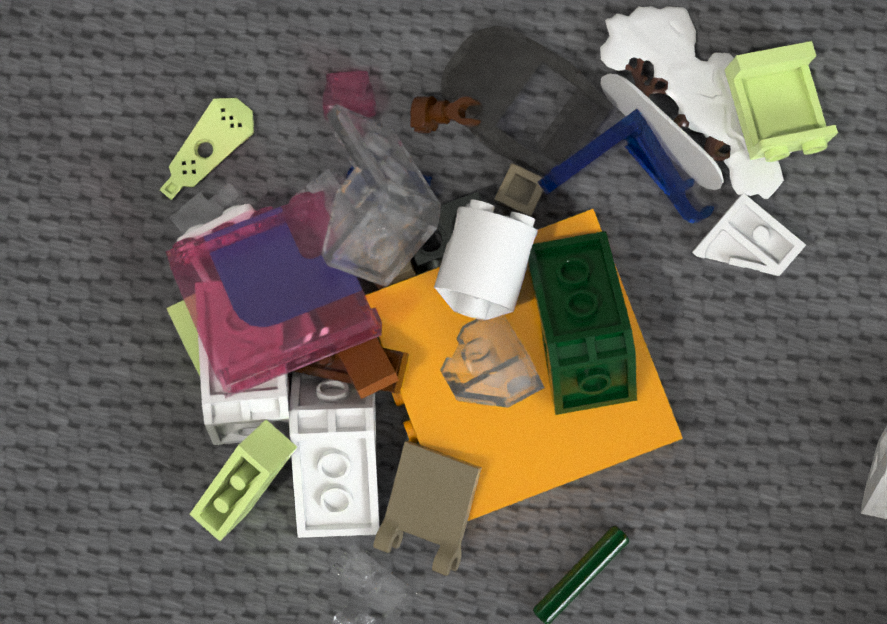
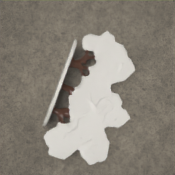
(698, 88)

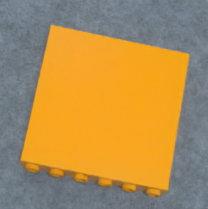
(523, 445)

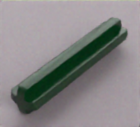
(581, 575)

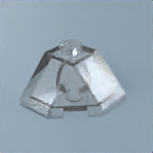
(490, 365)

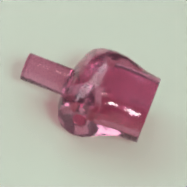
(351, 91)

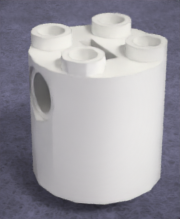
(485, 261)

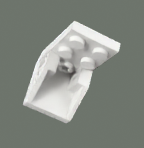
(237, 416)
(333, 458)

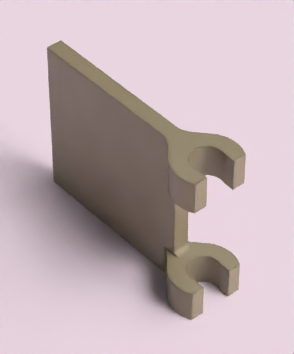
(431, 502)

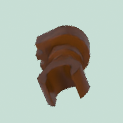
(429, 113)

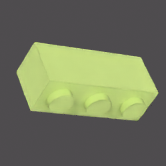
(243, 479)

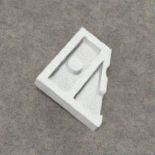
(750, 239)

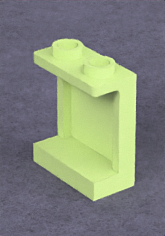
(778, 102)

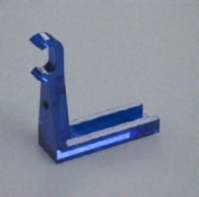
(647, 152)

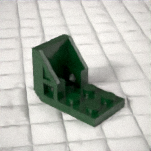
(583, 323)

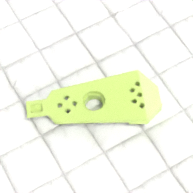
(216, 132)

